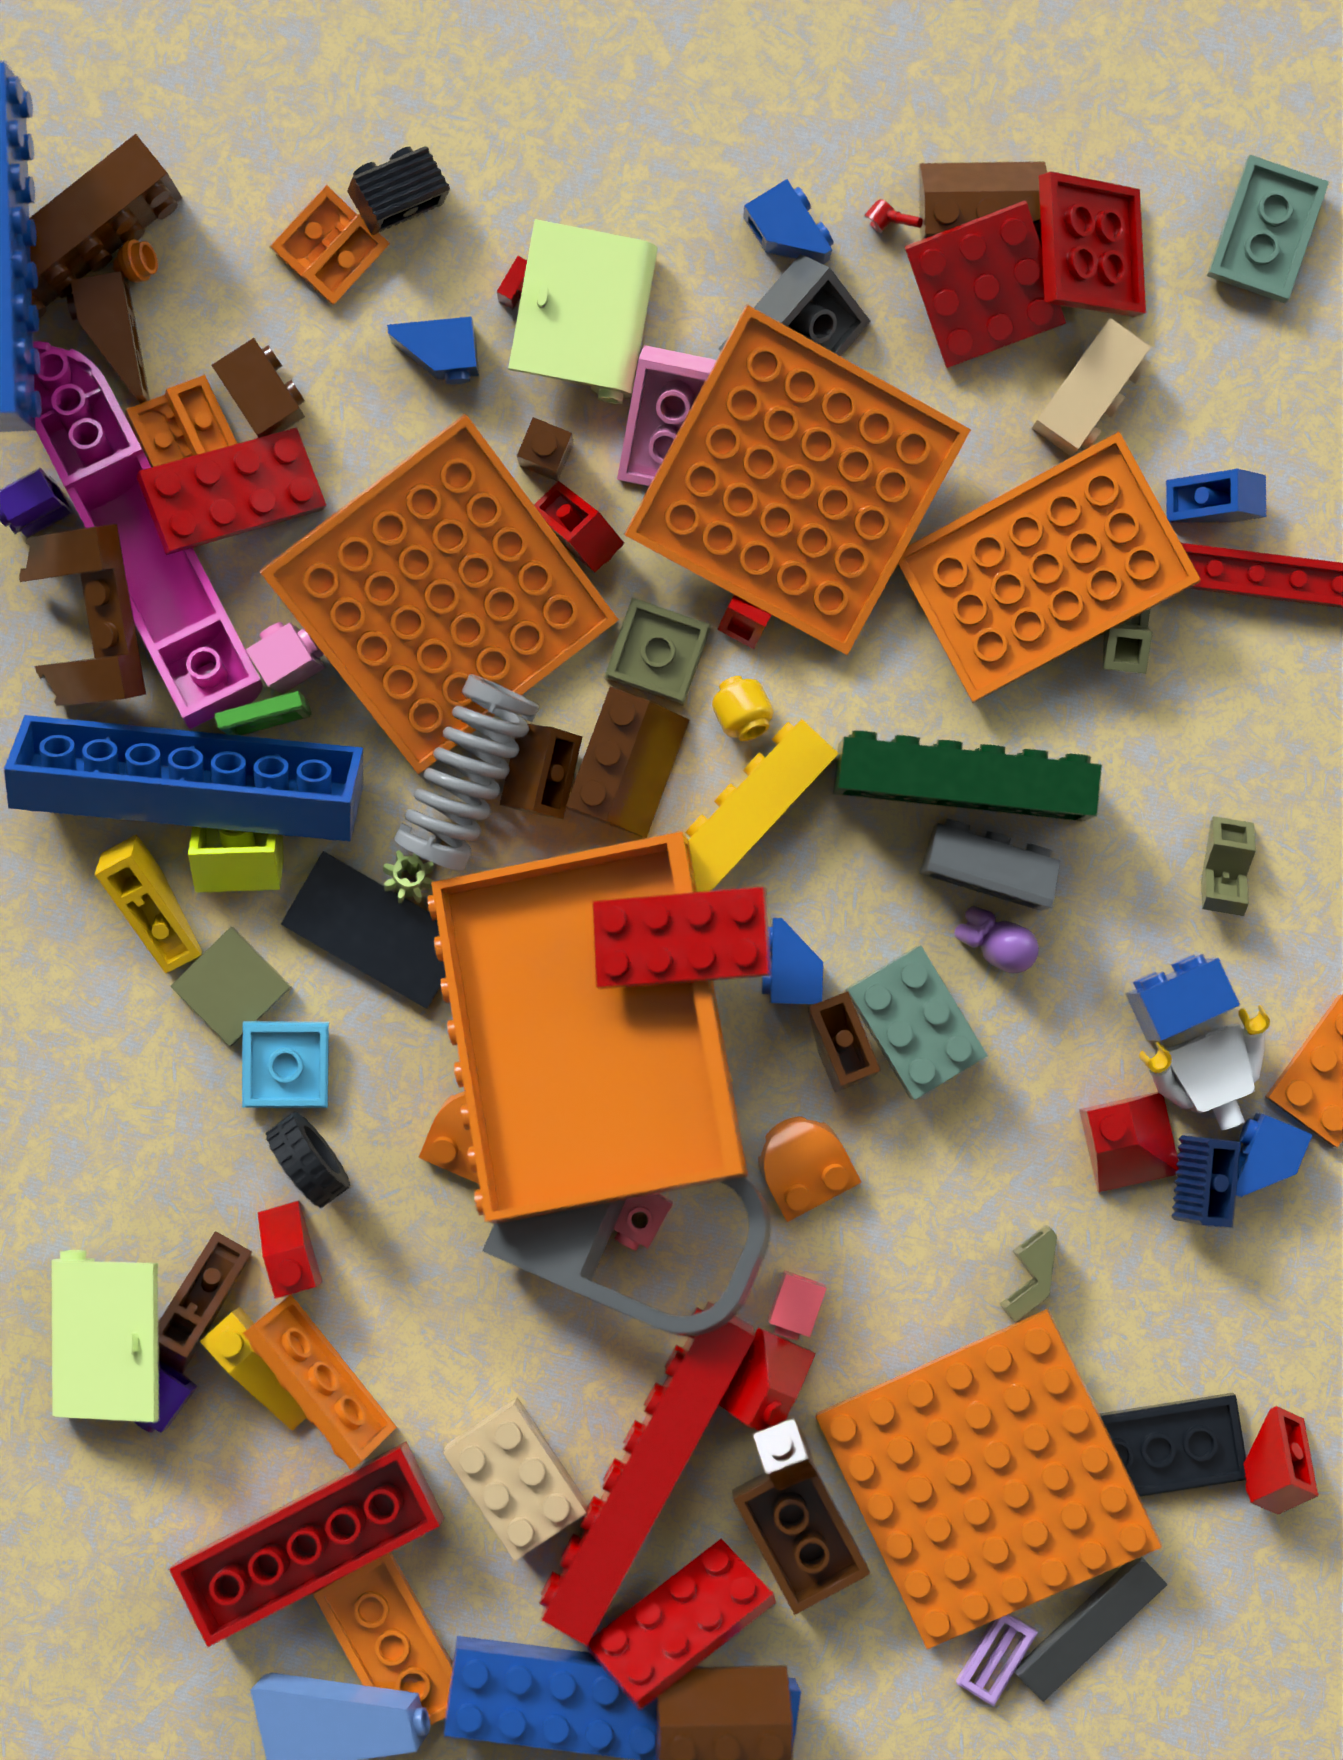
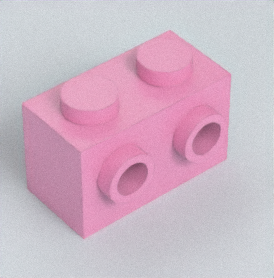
(285, 656)

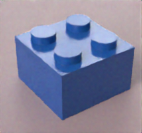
(1181, 998)

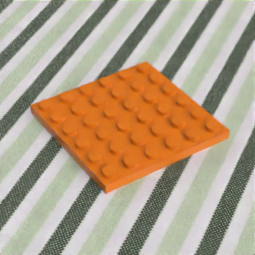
(796, 480)
(437, 581)
(988, 1479)

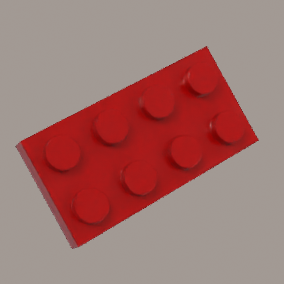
(231, 490)
(681, 938)
(680, 1623)

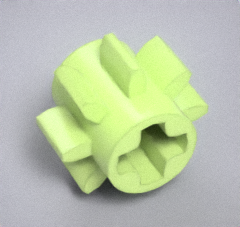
(403, 886)

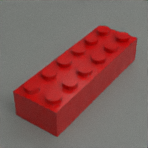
(307, 1544)

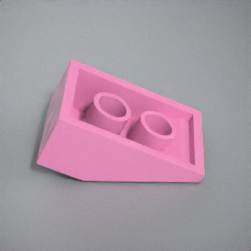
(659, 404)

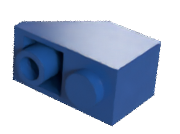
(785, 226)
(794, 968)
(1269, 1152)

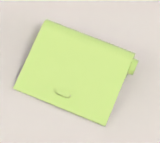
(593, 310)
(104, 1339)

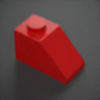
(579, 526)
(288, 1250)
(1280, 1464)

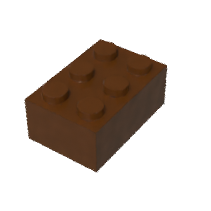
(801, 1538)

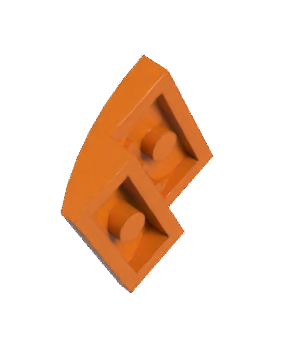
(329, 245)
(180, 423)

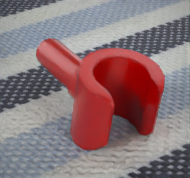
(883, 214)

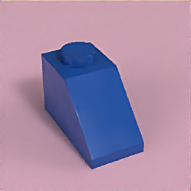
(440, 347)
(1216, 497)

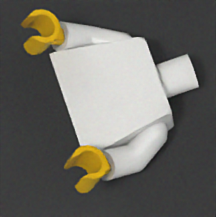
(1213, 1068)

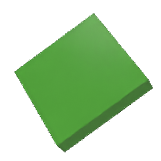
(264, 714)

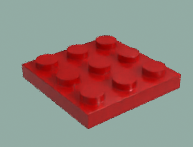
(1092, 244)
(983, 284)

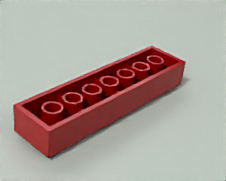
(643, 1478)

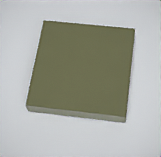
(657, 651)
(230, 986)

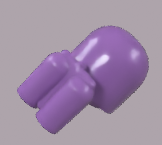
(1002, 942)

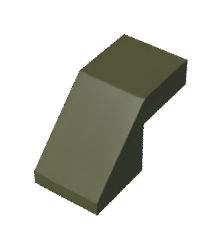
(1128, 645)
(1226, 866)
(1038, 1258)

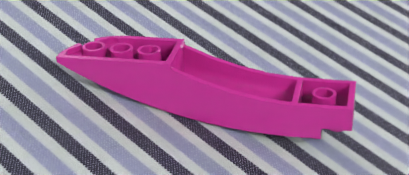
(167, 593)

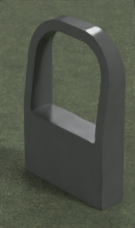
(571, 1242)

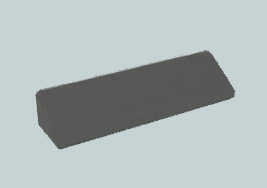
(1089, 1627)

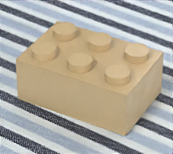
(515, 1479)

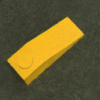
(147, 902)
(236, 1356)

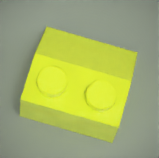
(235, 860)

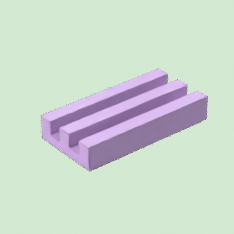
(976, 1688)

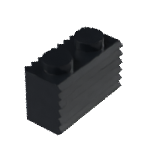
(397, 188)

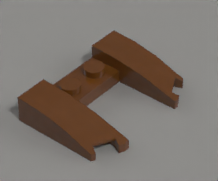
(117, 664)

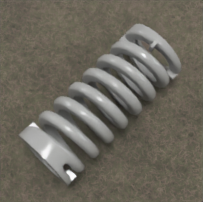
(506, 706)

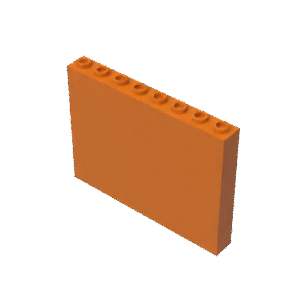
(569, 1083)

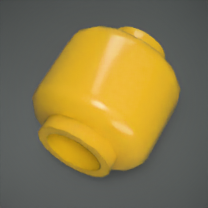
(742, 708)

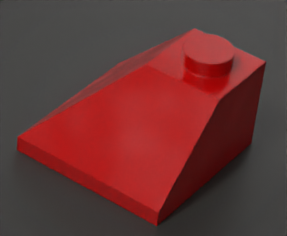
(1129, 1141)
(767, 1381)

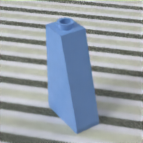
(335, 1719)

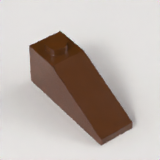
(108, 317)
(199, 1300)

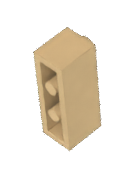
(1093, 388)

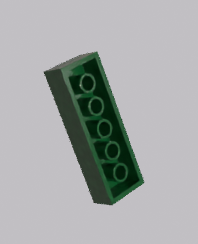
(967, 778)

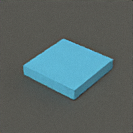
(285, 1064)

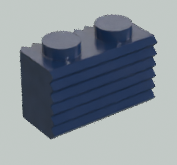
(1206, 1181)

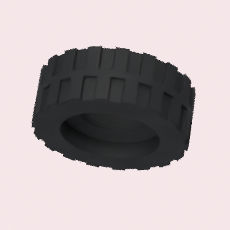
(307, 1159)

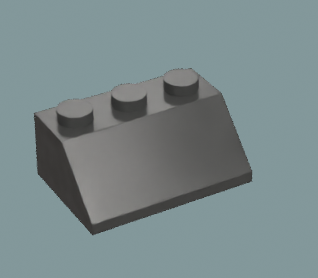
(814, 305)
(991, 865)

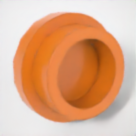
(136, 261)

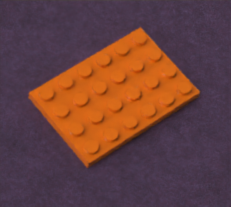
(1047, 567)

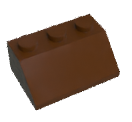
(970, 190)
(627, 762)
(726, 1715)

